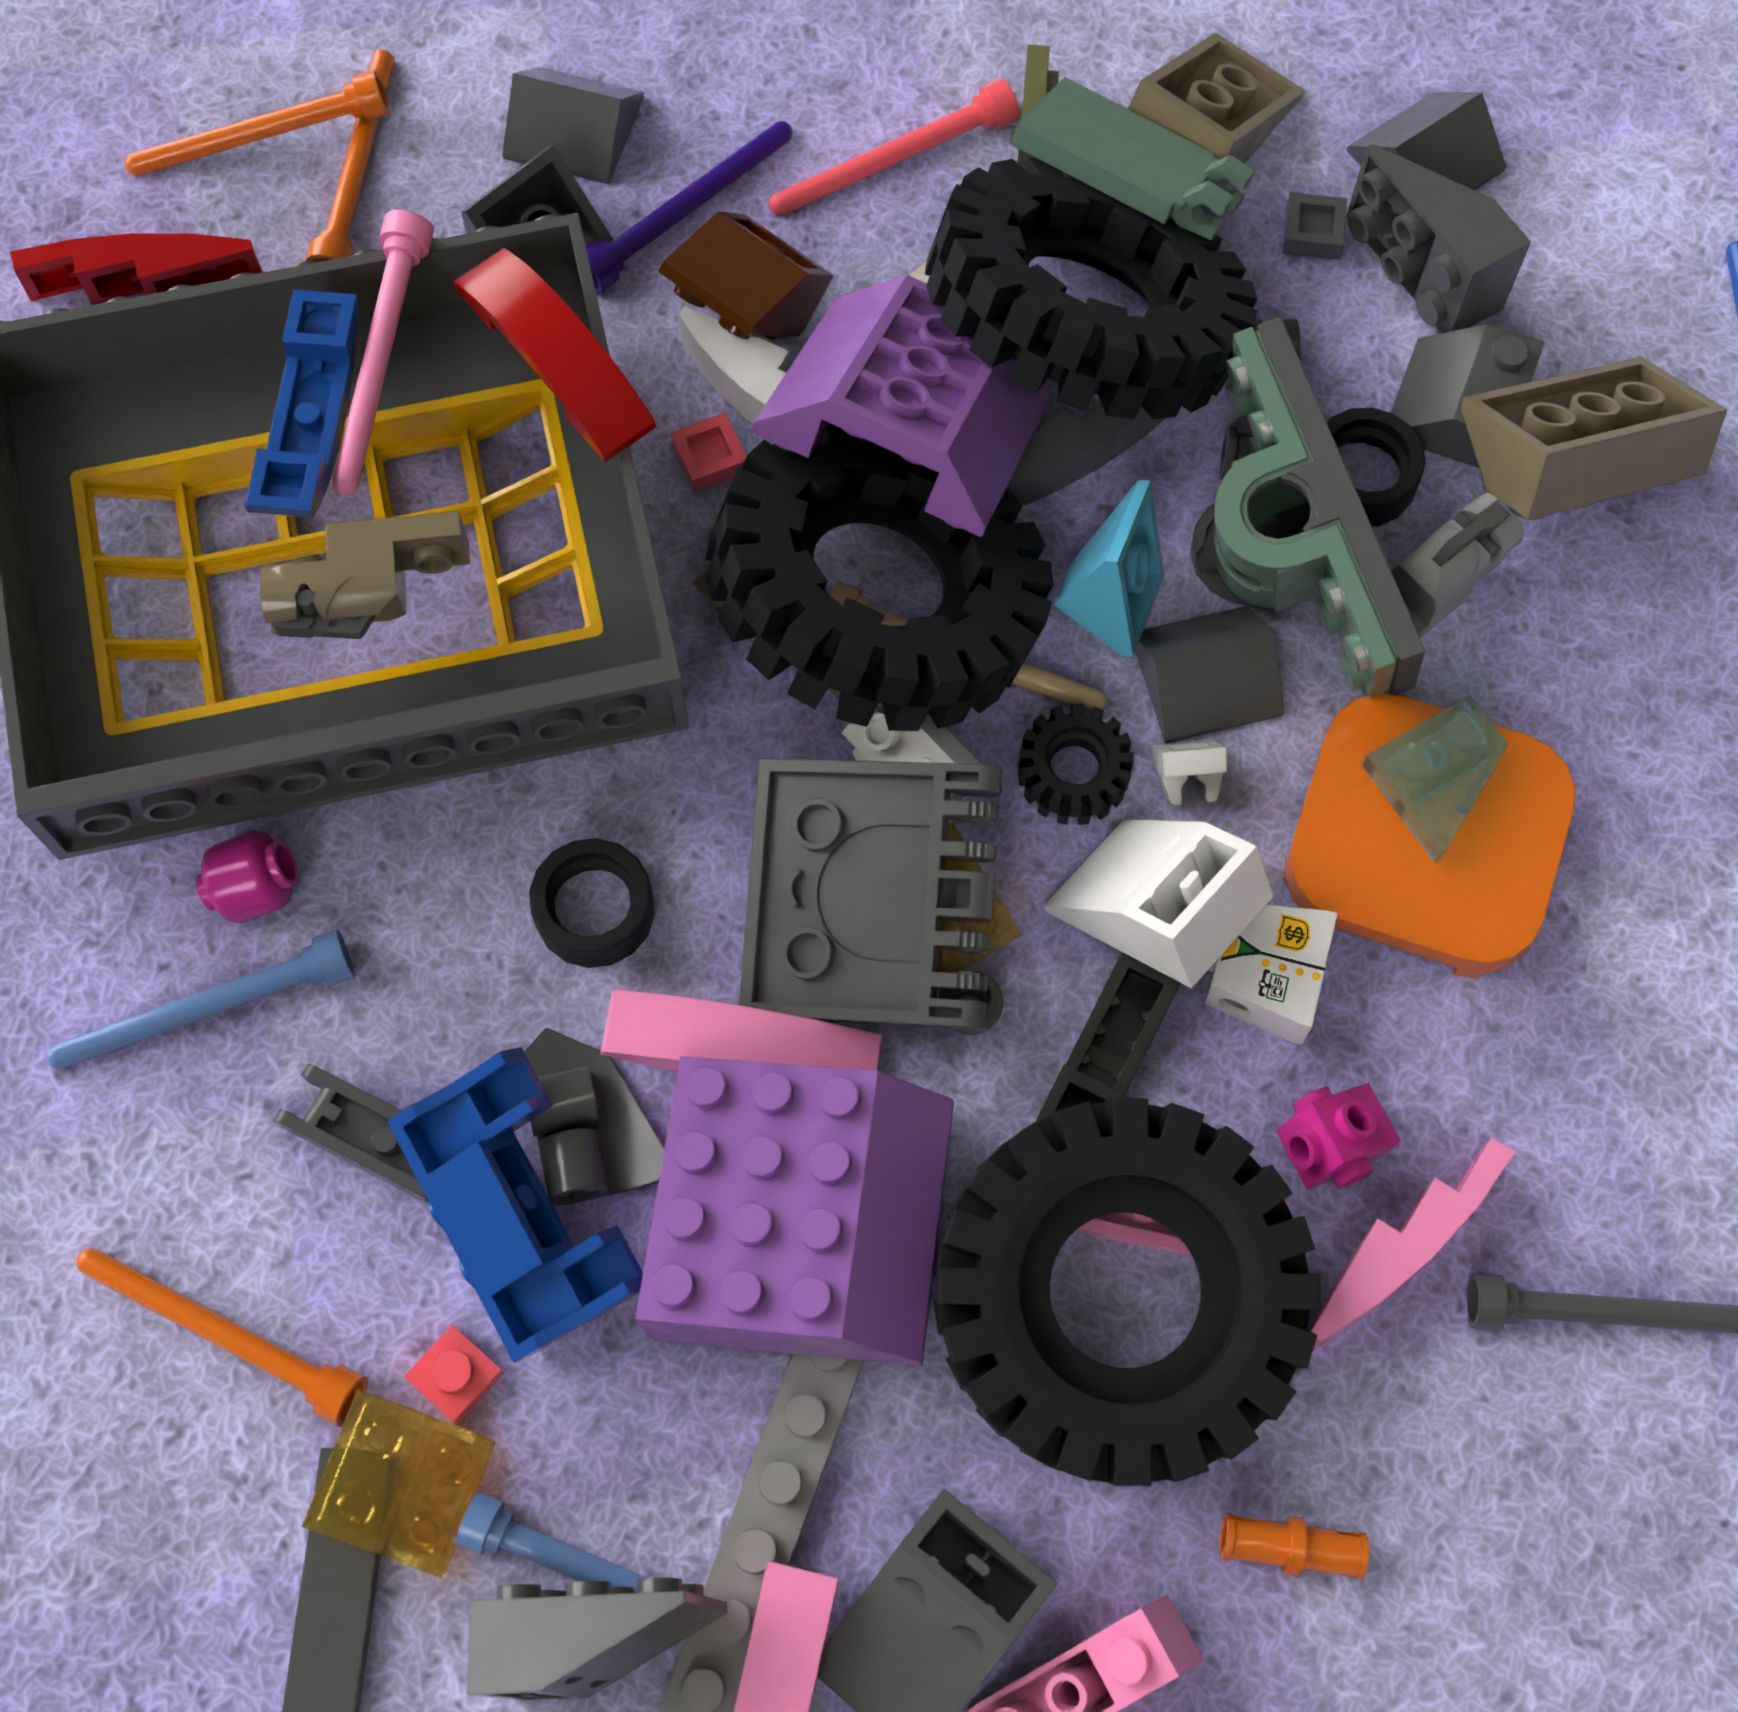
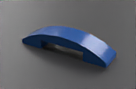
(310, 405)

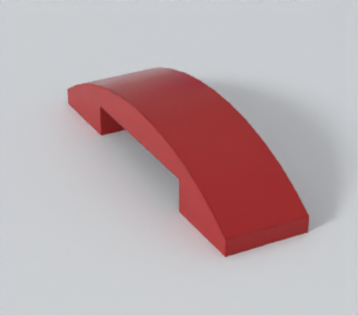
(559, 351)

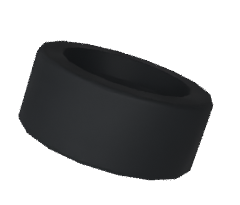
(1396, 439)
(590, 856)

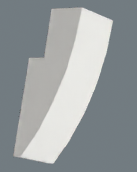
(737, 368)

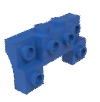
(499, 1213)

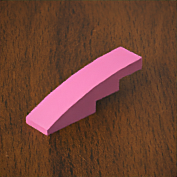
(663, 1027)
(1393, 1257)

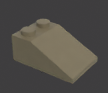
(1217, 98)

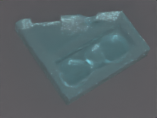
(1438, 771)

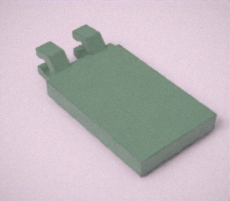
(1131, 158)

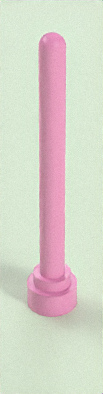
(404, 241)

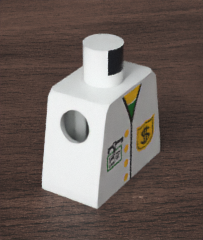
(1275, 971)

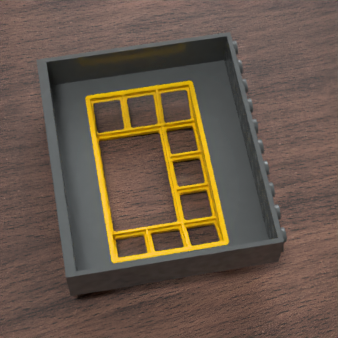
(170, 406)

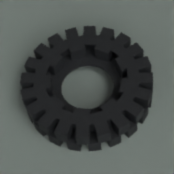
(1090, 348)
(777, 593)
(1251, 1312)

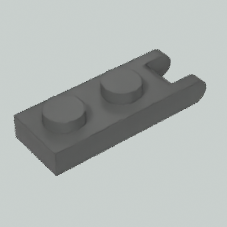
(354, 1129)

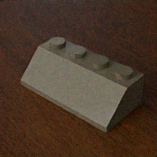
(1590, 436)

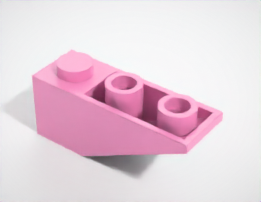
(1107, 1668)

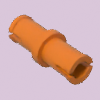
(1294, 1546)

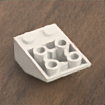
(1166, 894)

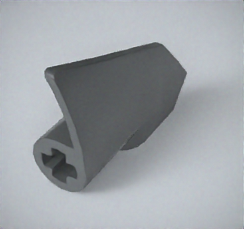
(595, 1132)

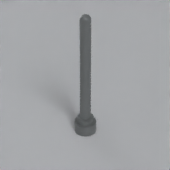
(1497, 1302)

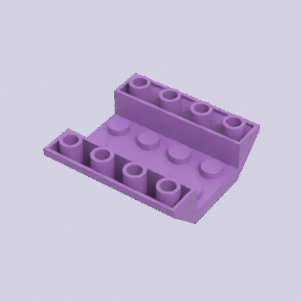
(904, 381)

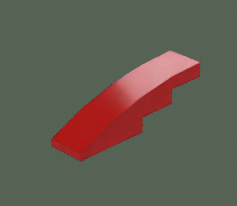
(131, 264)

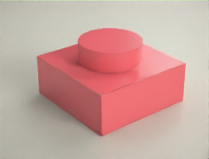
(708, 451)
(454, 1374)

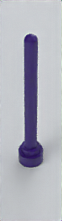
(607, 258)

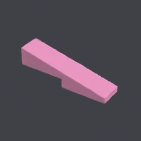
(786, 1640)

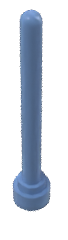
(321, 962)
(492, 1528)

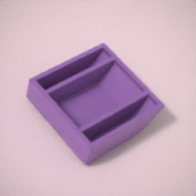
(797, 1211)

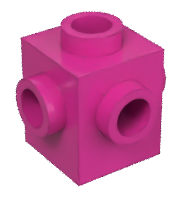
(1327, 1145)

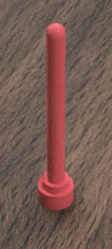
(992, 107)

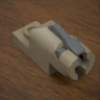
(361, 575)

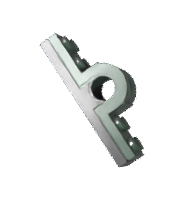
(1304, 482)

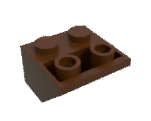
(747, 277)

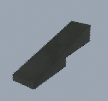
(1113, 1036)

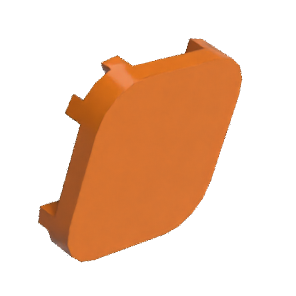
(1362, 861)

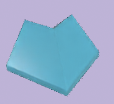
(1117, 574)

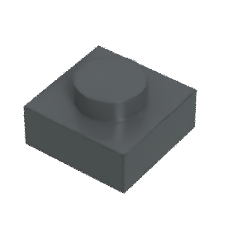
(1315, 225)

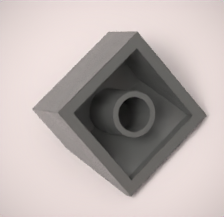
(1455, 367)

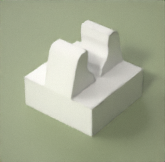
(1177, 761)

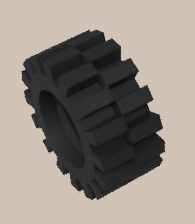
(1082, 731)

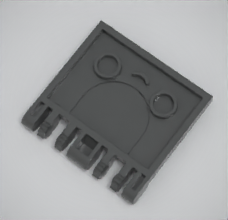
(858, 887)

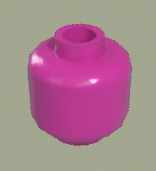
(247, 876)

